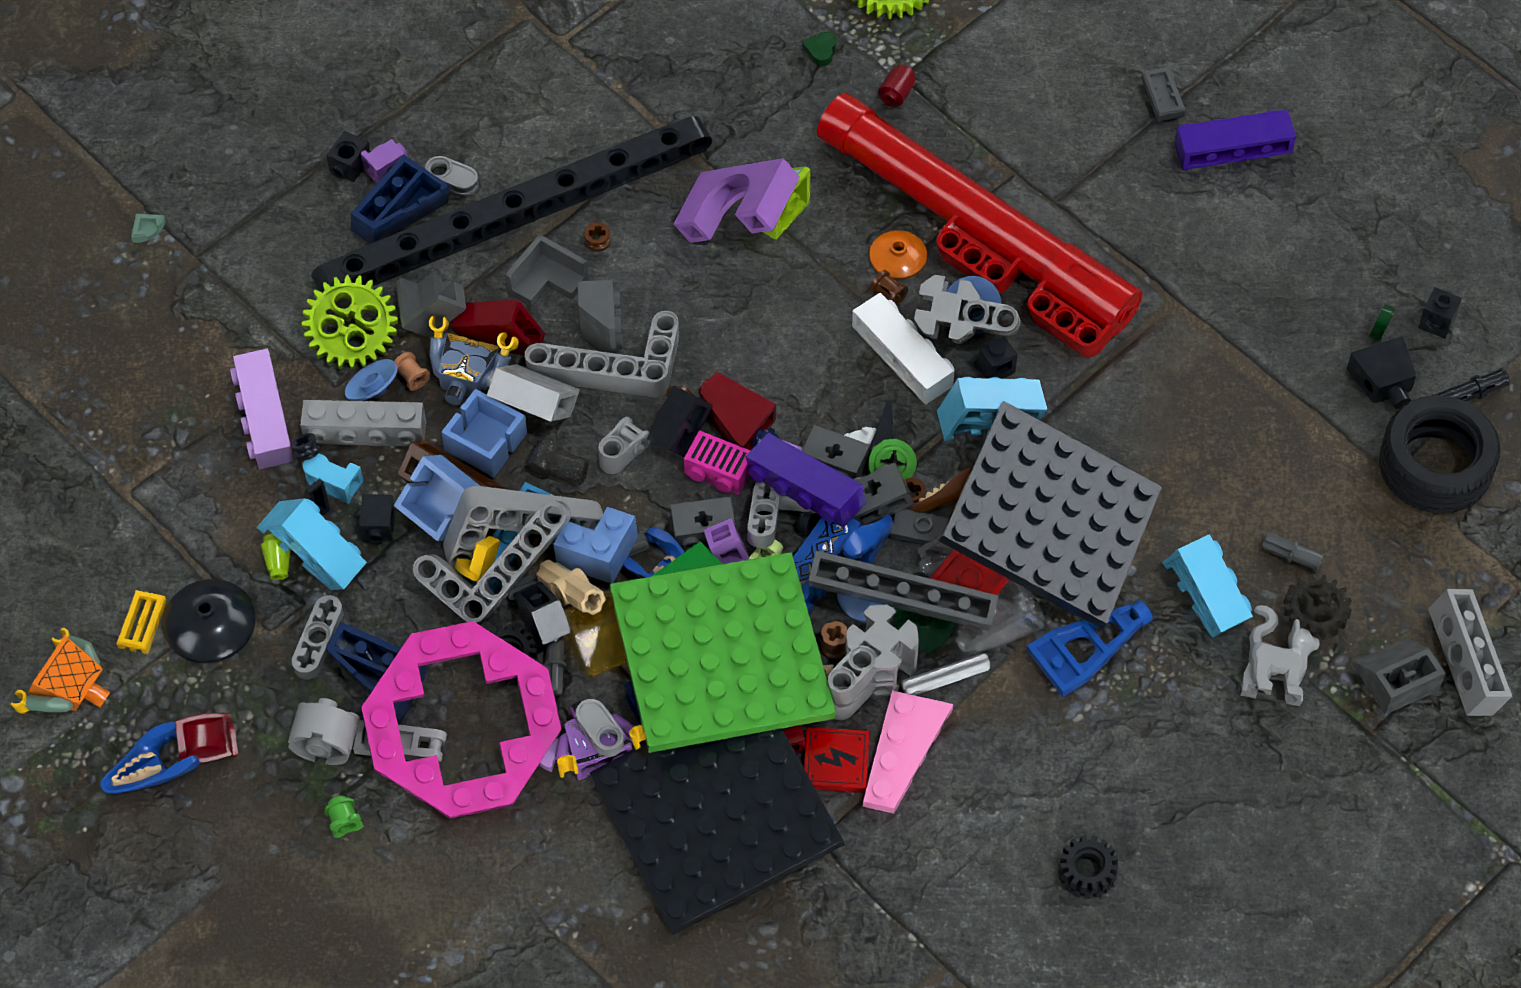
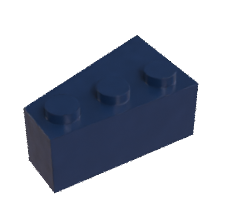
(398, 200)
(367, 660)

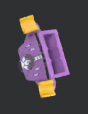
(579, 755)

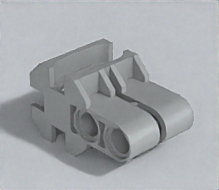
(955, 311)
(872, 661)

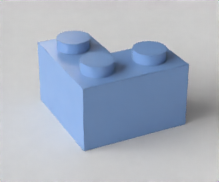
(598, 551)

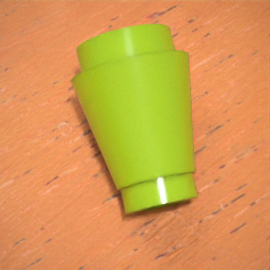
(275, 558)

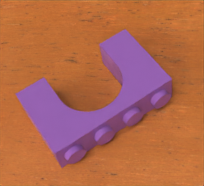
(765, 193)

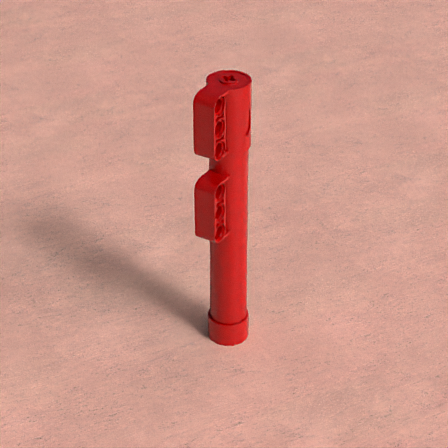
(991, 230)

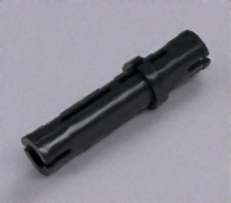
(1478, 386)

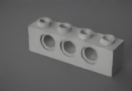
(1469, 652)

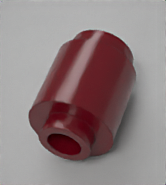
(897, 85)

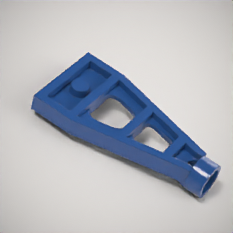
(1060, 665)

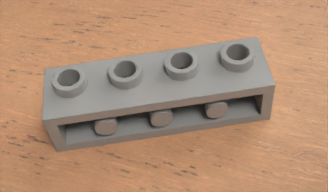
(364, 422)

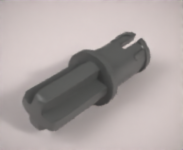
(1293, 551)
(556, 666)

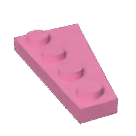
(904, 741)

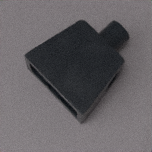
(1384, 371)

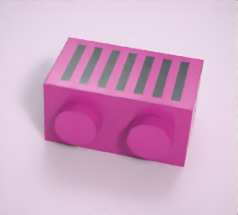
(717, 463)

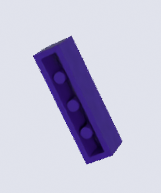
(1234, 139)
(805, 480)

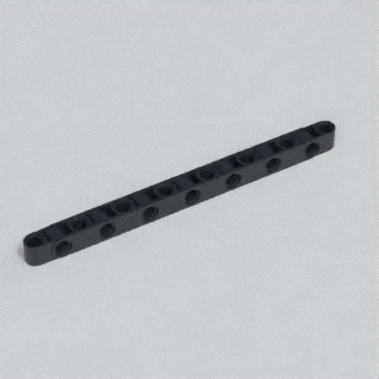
(532, 200)

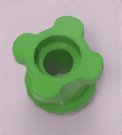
(342, 816)

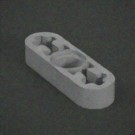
(314, 624)

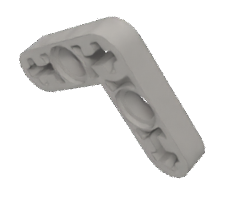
(768, 522)

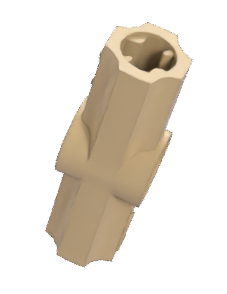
(571, 587)

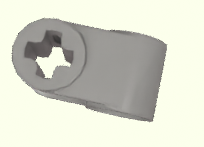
(624, 441)

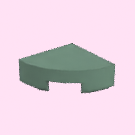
(147, 227)

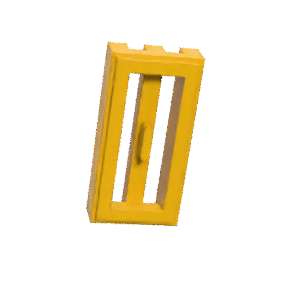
(146, 643)

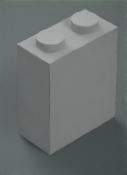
(532, 392)

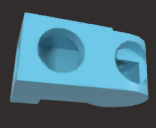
(338, 481)

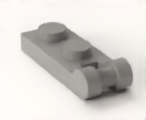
(410, 738)

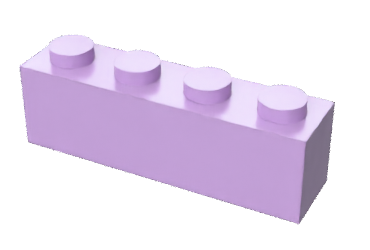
(263, 409)

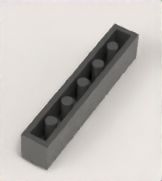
(903, 590)

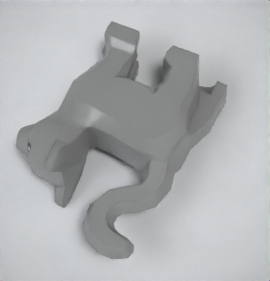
(1277, 663)

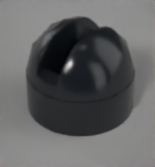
(805, 520)

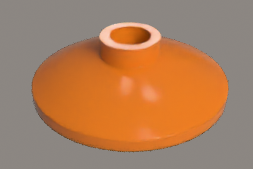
(901, 263)

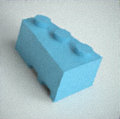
(975, 401)
(314, 541)
(1210, 585)

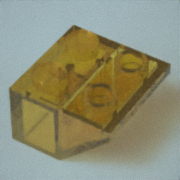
(596, 637)

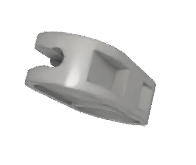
(460, 177)
(595, 722)

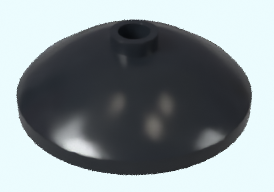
(213, 634)

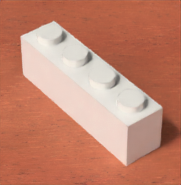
(903, 348)

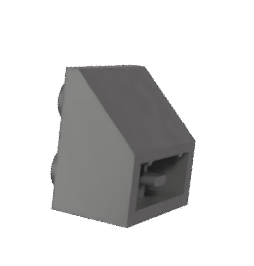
(600, 315)
(1400, 674)

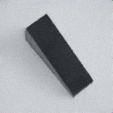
(885, 428)
(317, 494)

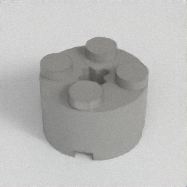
(323, 732)

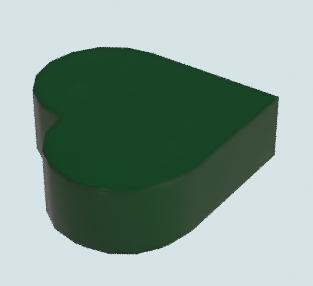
(820, 47)
(1382, 322)

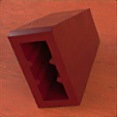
(488, 319)
(736, 410)

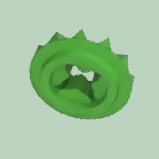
(903, 453)

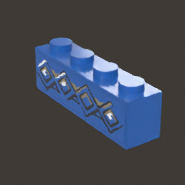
(824, 538)

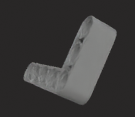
(612, 364)
(506, 510)
(499, 569)

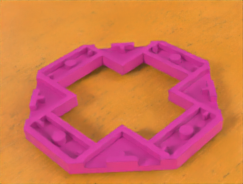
(499, 663)

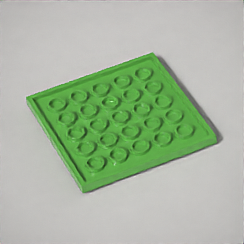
(721, 652)

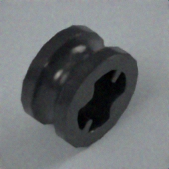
(305, 446)

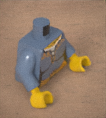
(465, 362)

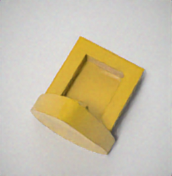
(482, 559)

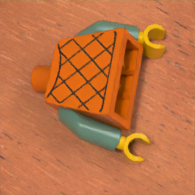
(65, 679)

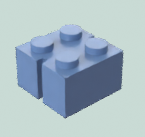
(489, 433)
(433, 503)

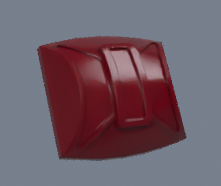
(206, 736)

